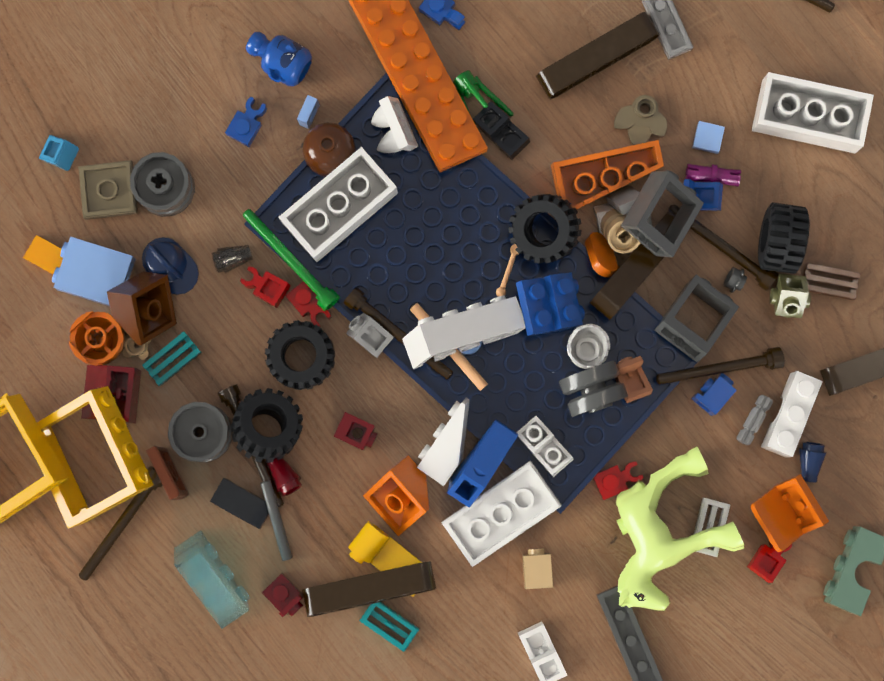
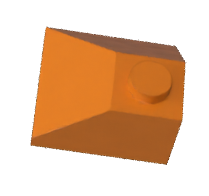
(400, 495)

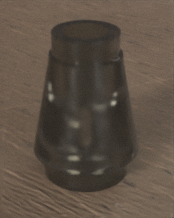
(229, 258)

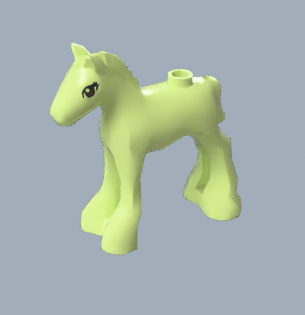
(652, 538)

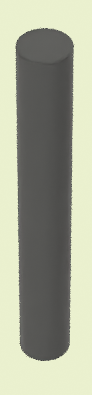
(276, 520)

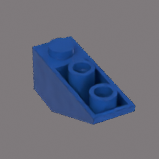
(481, 463)

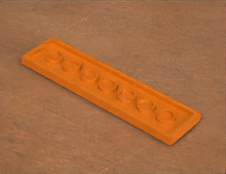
(420, 81)

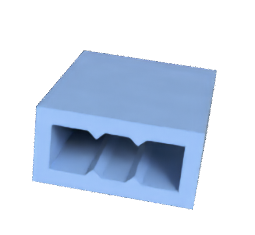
(91, 270)

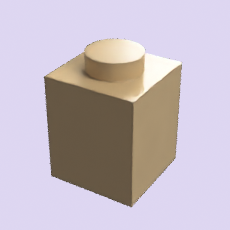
(537, 569)

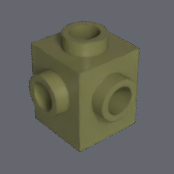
(790, 296)

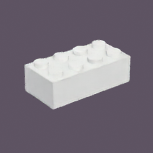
(812, 112)
(339, 204)

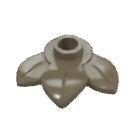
(641, 124)

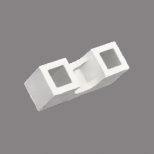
(796, 406)

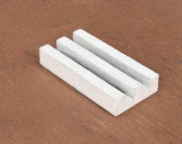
(701, 517)

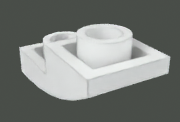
(544, 446)

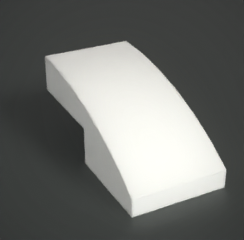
(542, 653)

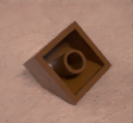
(143, 306)

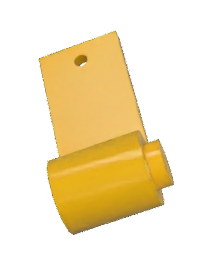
(380, 549)

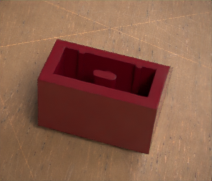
(123, 384)

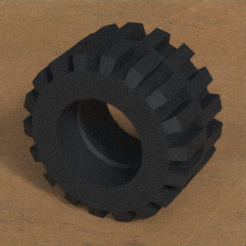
(524, 236)
(783, 238)
(283, 339)
(272, 405)

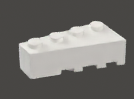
(463, 330)

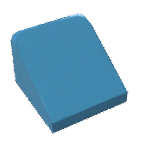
(59, 152)

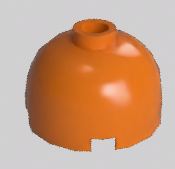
(96, 338)

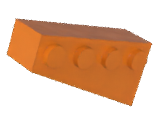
(598, 174)

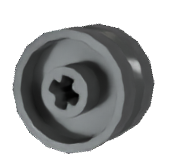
(151, 173)
(593, 389)
(184, 427)

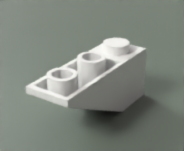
(448, 449)

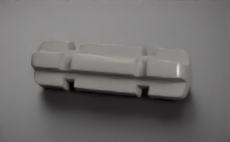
(754, 420)

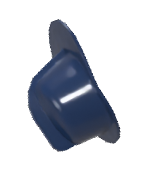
(169, 258)

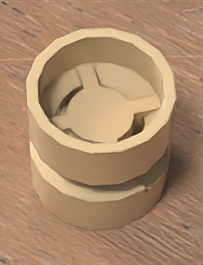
(615, 234)

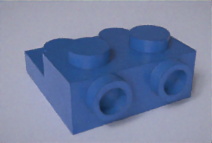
(550, 303)

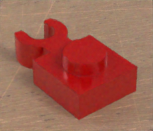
(268, 288)
(305, 302)
(612, 481)
(767, 562)

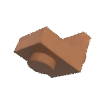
(633, 378)

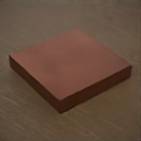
(167, 473)

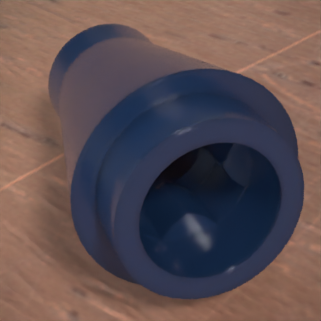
(811, 460)

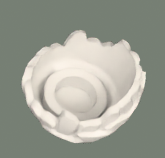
(588, 346)

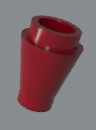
(285, 478)

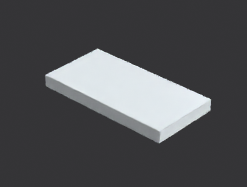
(501, 513)

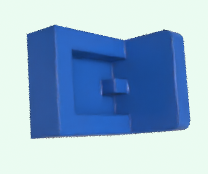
(707, 192)

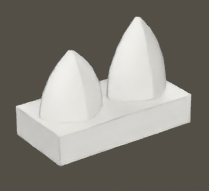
(400, 136)

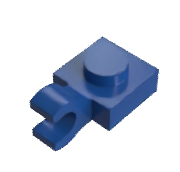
(442, 10)

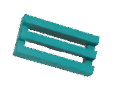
(164, 351)
(409, 637)

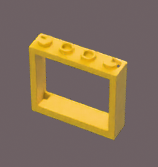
(41, 450)
(125, 451)

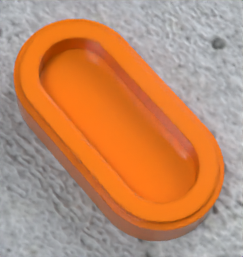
(601, 255)

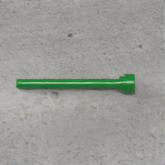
(326, 297)

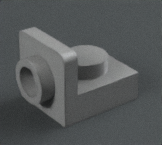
(369, 334)

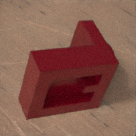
(284, 595)

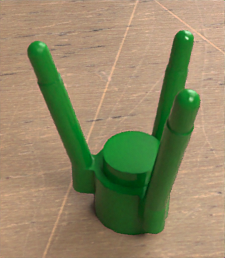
(469, 86)

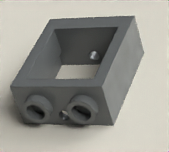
(637, 217)
(681, 335)

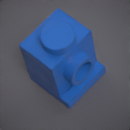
(715, 394)

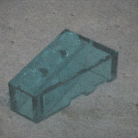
(211, 579)

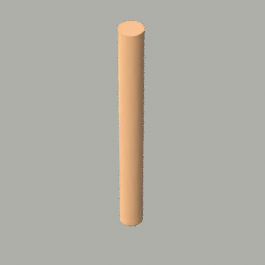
(458, 357)

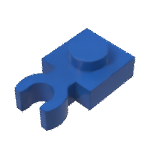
(245, 126)

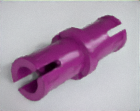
(713, 174)

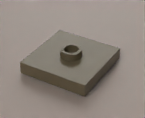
(107, 190)

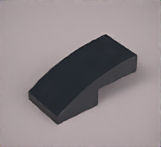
(501, 130)
(240, 503)

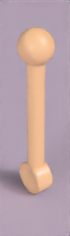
(501, 290)

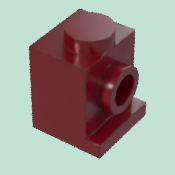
(345, 432)

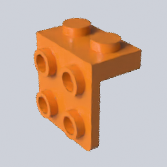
(788, 512)

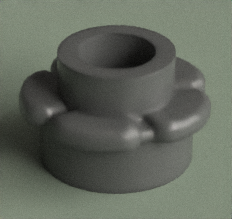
(735, 279)

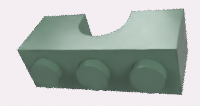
(843, 589)

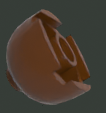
(327, 147)

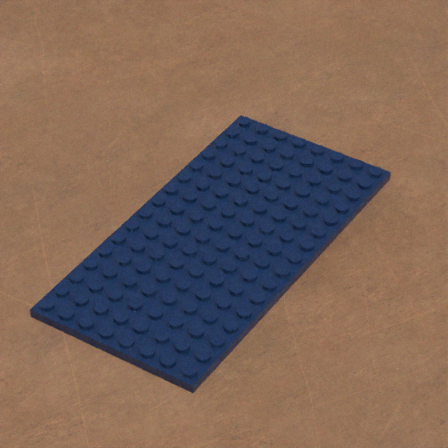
(449, 248)

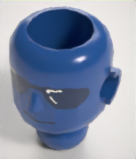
(281, 58)

